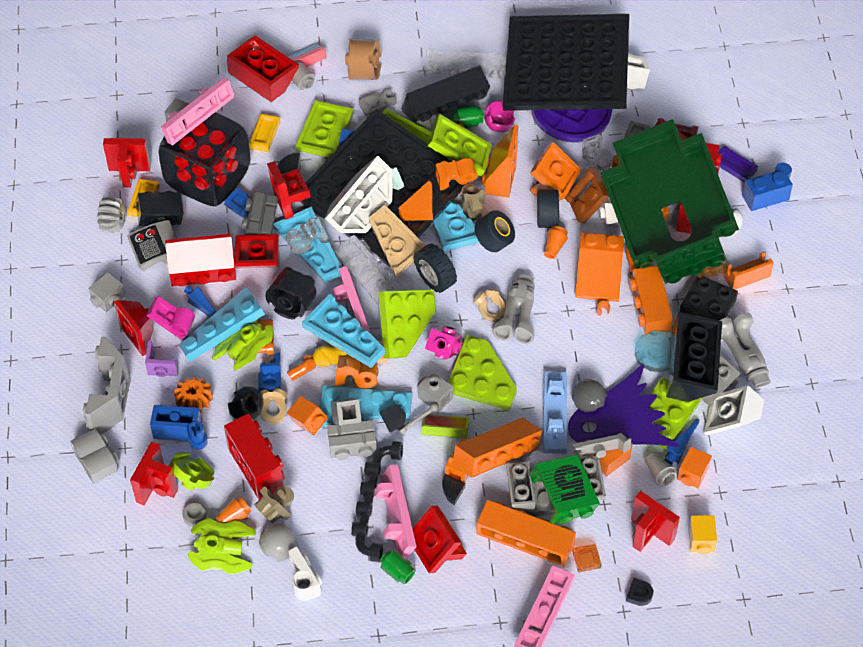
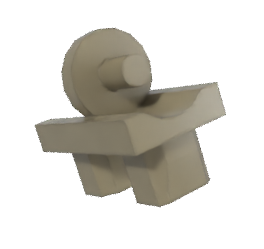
(472, 201)
(273, 505)

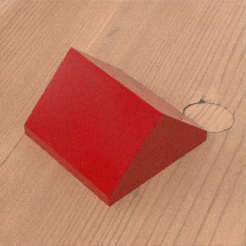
(257, 251)

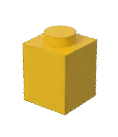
(702, 533)

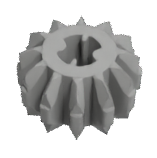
(111, 214)

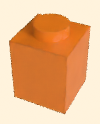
(307, 415)
(694, 467)

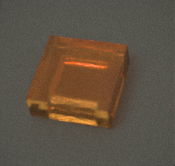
(586, 558)

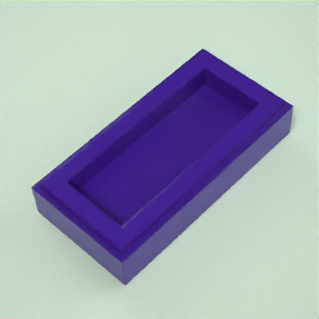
(736, 164)

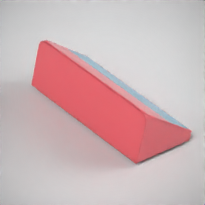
(309, 55)

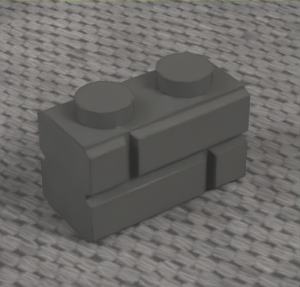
(260, 214)

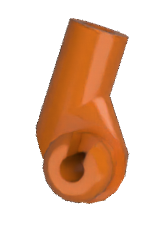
(306, 366)

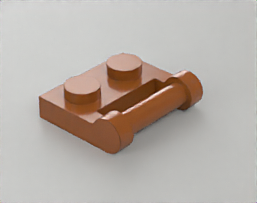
(591, 199)

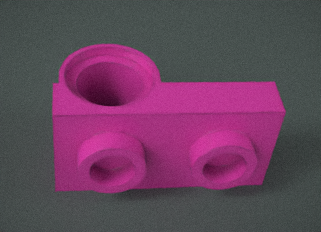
(171, 318)

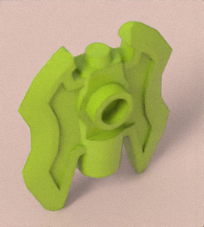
(244, 344)
(219, 544)

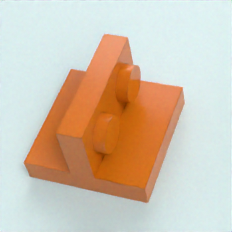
(554, 171)

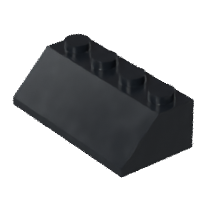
(446, 94)
(694, 357)

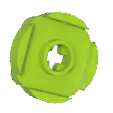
(192, 472)

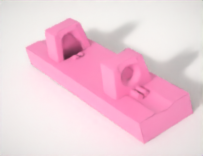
(197, 111)
(347, 292)
(400, 524)
(545, 608)

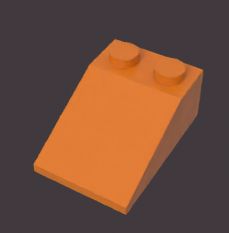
(502, 165)
(599, 267)

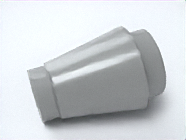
(660, 469)

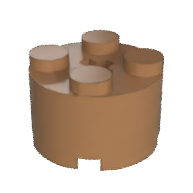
(363, 59)

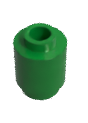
(468, 116)
(397, 566)

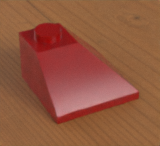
(135, 323)

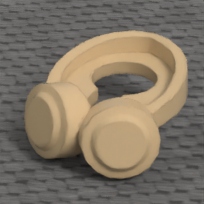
(480, 300)
(278, 397)

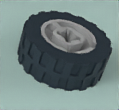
(435, 268)

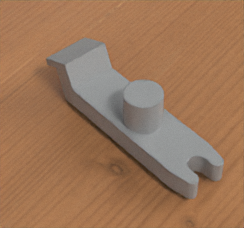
(601, 445)

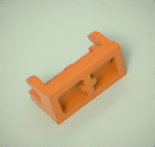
(749, 272)

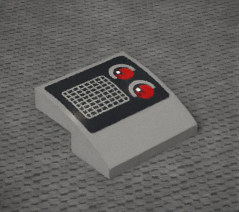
(150, 245)

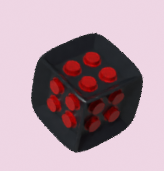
(207, 160)

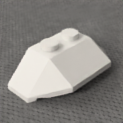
(361, 198)

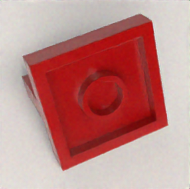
(127, 157)
(288, 188)
(153, 476)
(652, 520)
(436, 540)

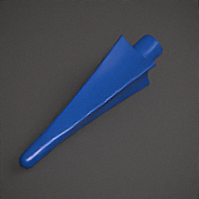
(198, 300)
(675, 453)

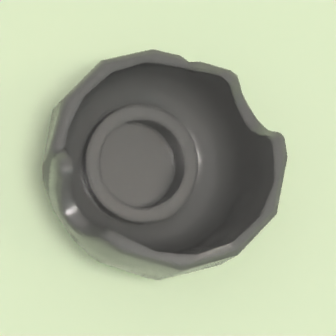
(589, 395)

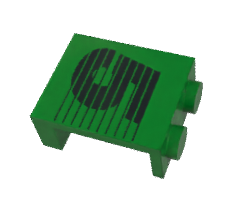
(567, 488)

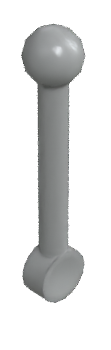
(433, 408)

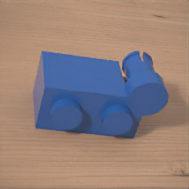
(768, 188)
(178, 425)

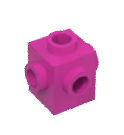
(444, 342)

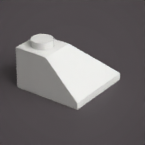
(733, 410)

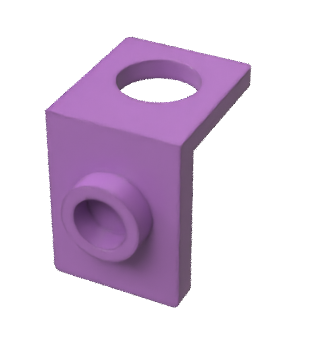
(159, 367)

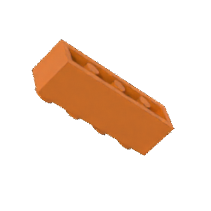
(496, 447)
(526, 532)

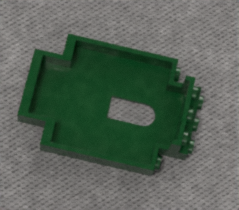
(659, 172)

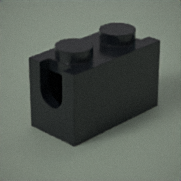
(159, 207)

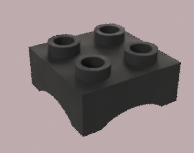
(709, 299)

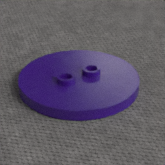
(572, 124)

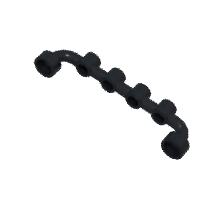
(364, 508)

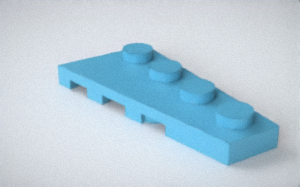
(228, 320)
(339, 329)
(370, 401)

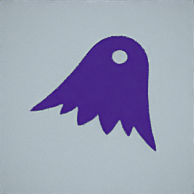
(623, 413)

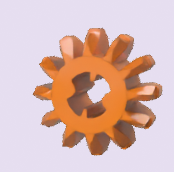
(193, 393)

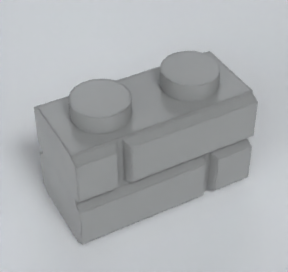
(352, 440)

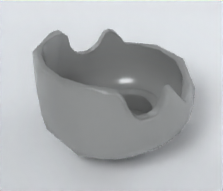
(277, 541)

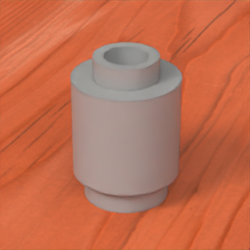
(303, 77)

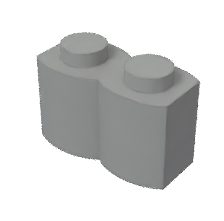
(94, 455)

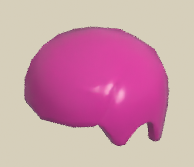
(498, 119)

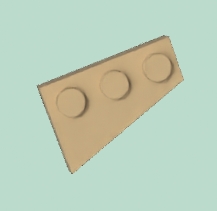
(395, 239)

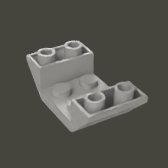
(108, 409)
(533, 496)

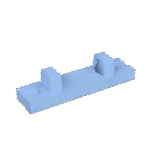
(555, 413)

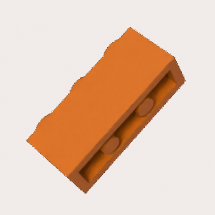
(651, 300)

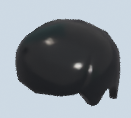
(246, 401)

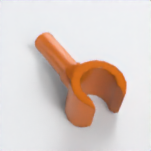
(602, 304)

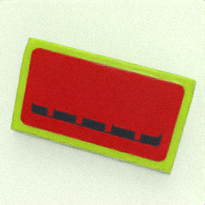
(445, 426)

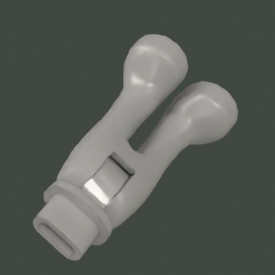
(519, 298)
(749, 359)

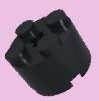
(291, 293)

